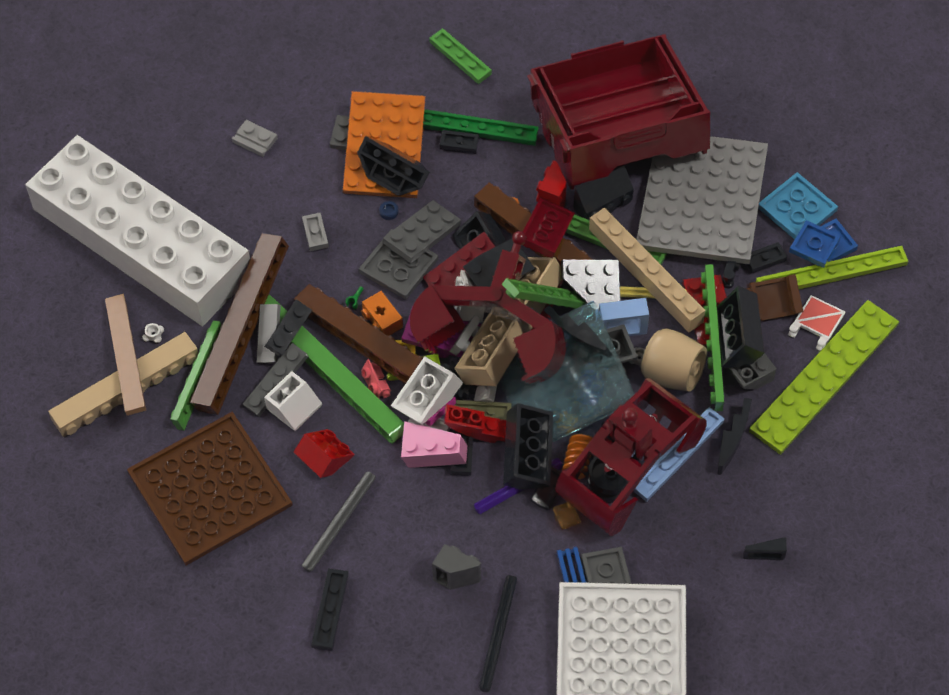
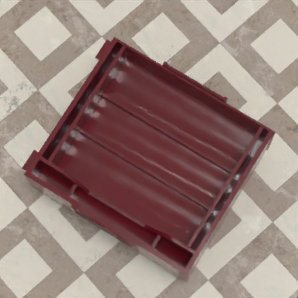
(618, 108)

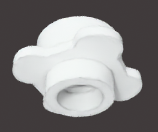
(149, 329)

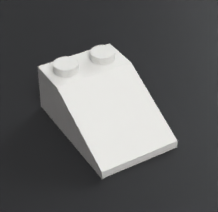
(426, 391)

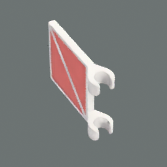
(818, 319)

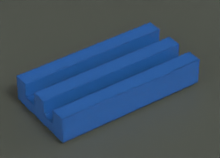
(568, 553)

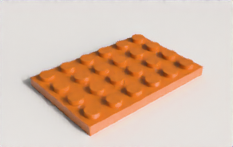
(387, 118)

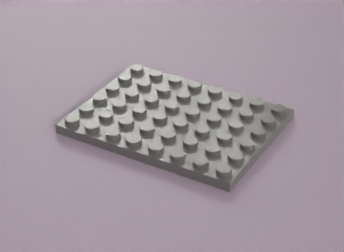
(704, 201)

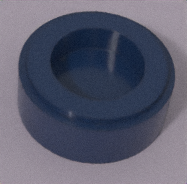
(388, 210)

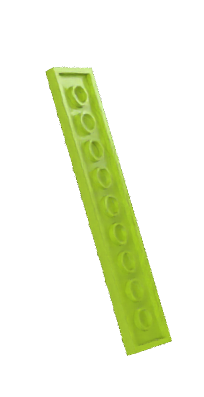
(823, 377)

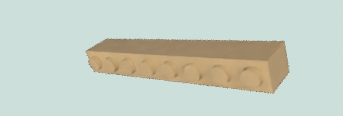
(647, 270)
(107, 393)

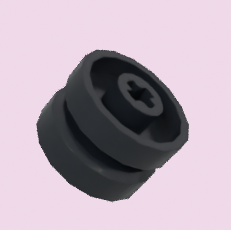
(605, 484)

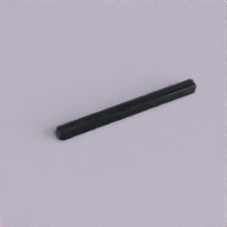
(498, 633)

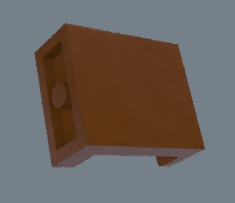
(777, 297)

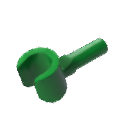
(354, 298)

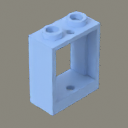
(631, 313)

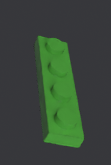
(460, 56)

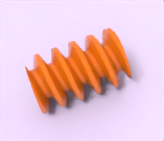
(575, 447)

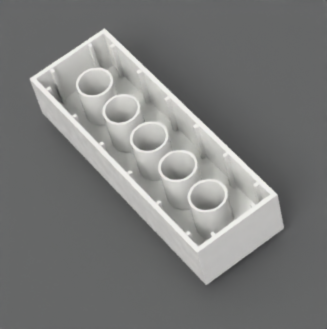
(139, 229)

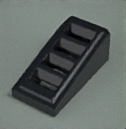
(767, 550)

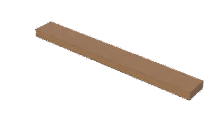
(125, 355)

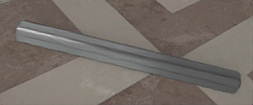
(338, 522)

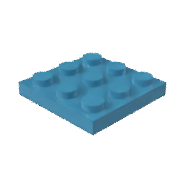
(795, 203)

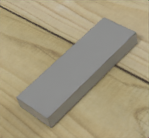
(268, 322)

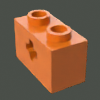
(382, 313)

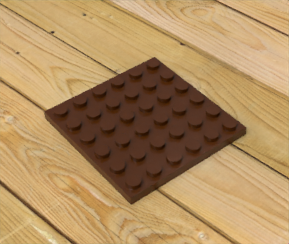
(209, 488)

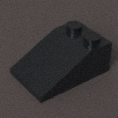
(484, 266)

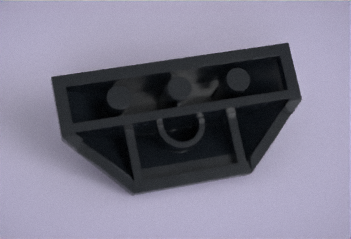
(391, 167)

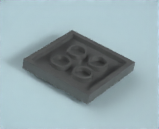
(394, 271)

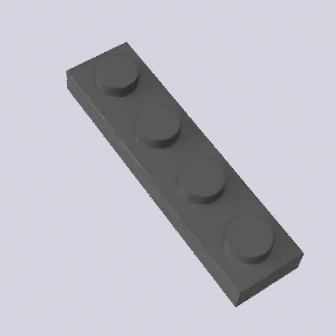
(288, 362)

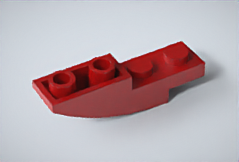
(475, 424)

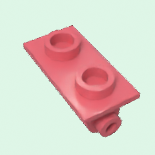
(372, 373)

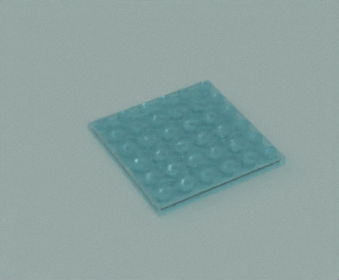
(582, 389)

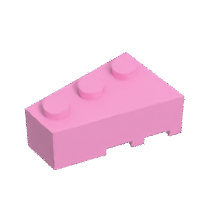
(431, 447)

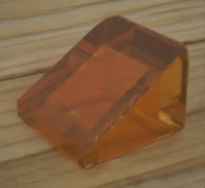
(566, 515)

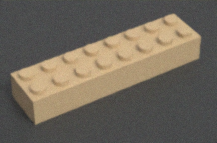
(493, 344)

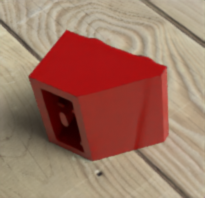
(553, 185)
(323, 452)

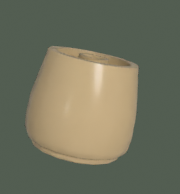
(673, 360)

